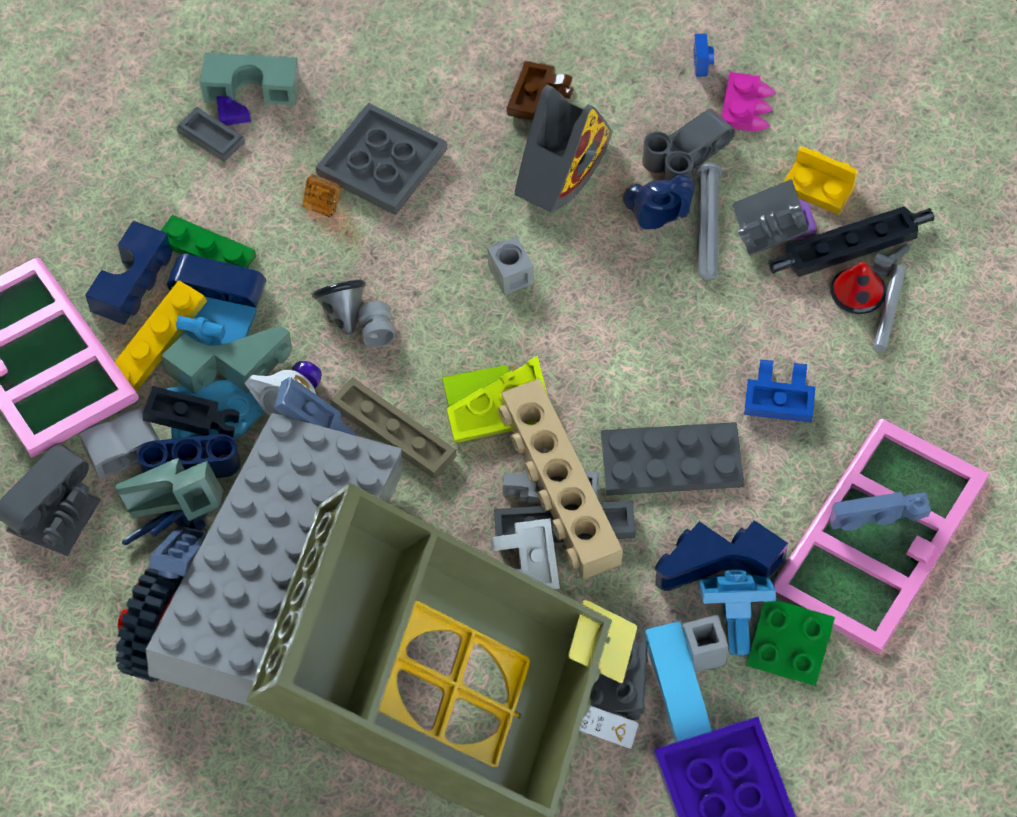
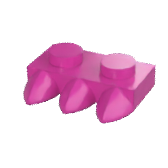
(744, 104)

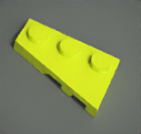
(478, 413)

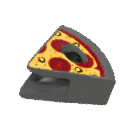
(560, 151)

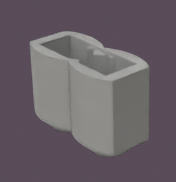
(116, 443)

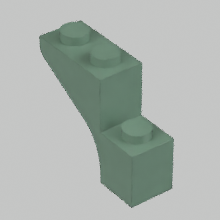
(197, 363)
(171, 489)

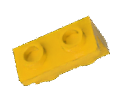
(822, 180)

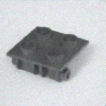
(770, 217)
(65, 522)
(624, 696)

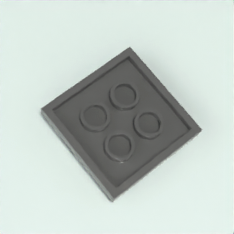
(381, 158)

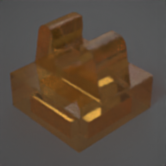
(321, 195)

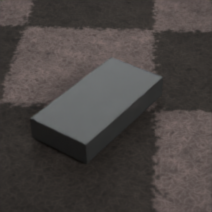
(210, 134)

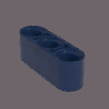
(218, 279)
(200, 448)

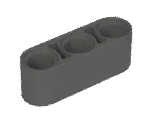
(42, 489)

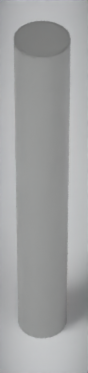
(889, 308)

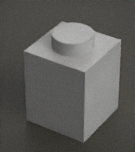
(706, 643)

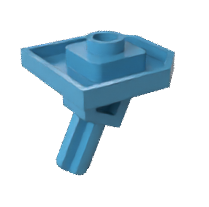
(736, 593)

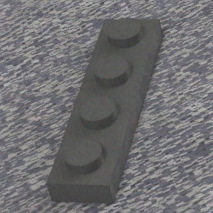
(618, 514)

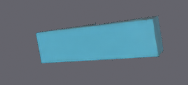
(677, 681)

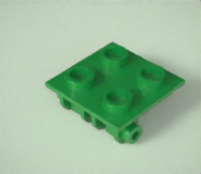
(791, 641)

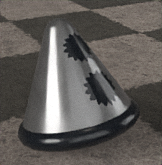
(342, 302)

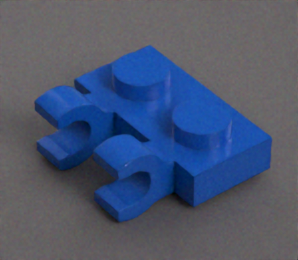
(779, 399)

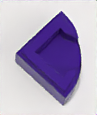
(231, 112)

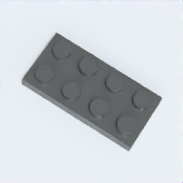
(671, 458)

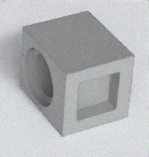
(514, 276)

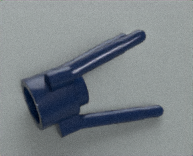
(163, 521)

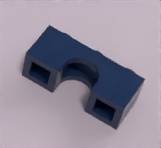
(121, 294)

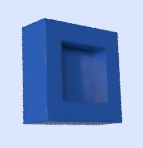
(702, 55)

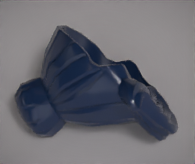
(660, 201)

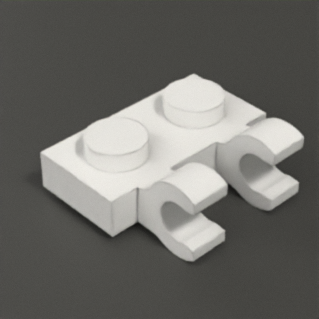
(535, 550)

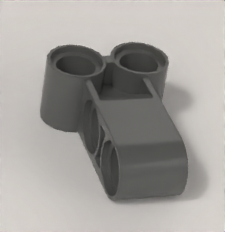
(686, 146)

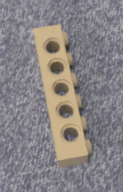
(532, 403)

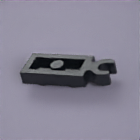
(188, 413)

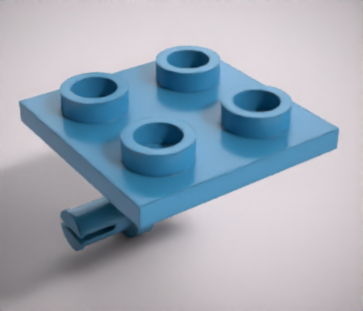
(218, 322)

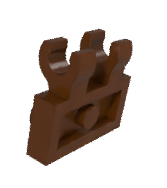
(530, 85)

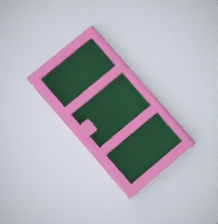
(51, 363)
(877, 570)

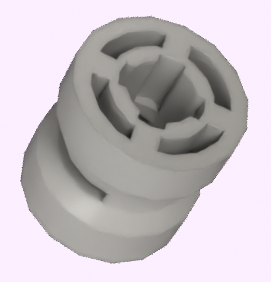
(377, 328)

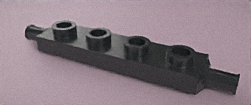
(851, 241)

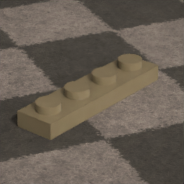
(393, 427)

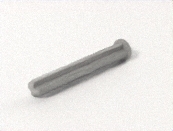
(708, 220)

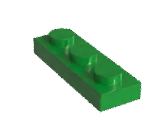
(201, 242)

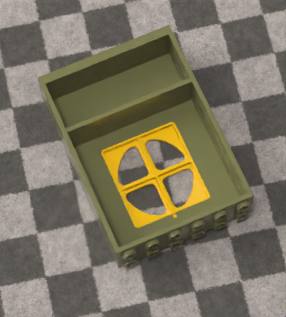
(343, 632)

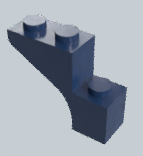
(705, 553)

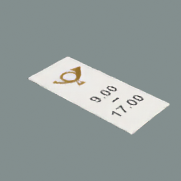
(609, 727)

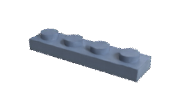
(177, 552)

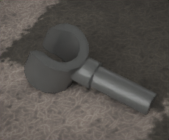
(884, 264)

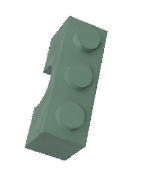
(226, 73)

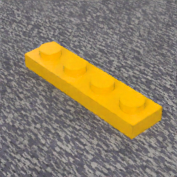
(158, 333)

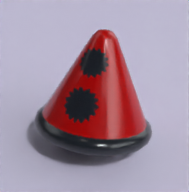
(858, 289)

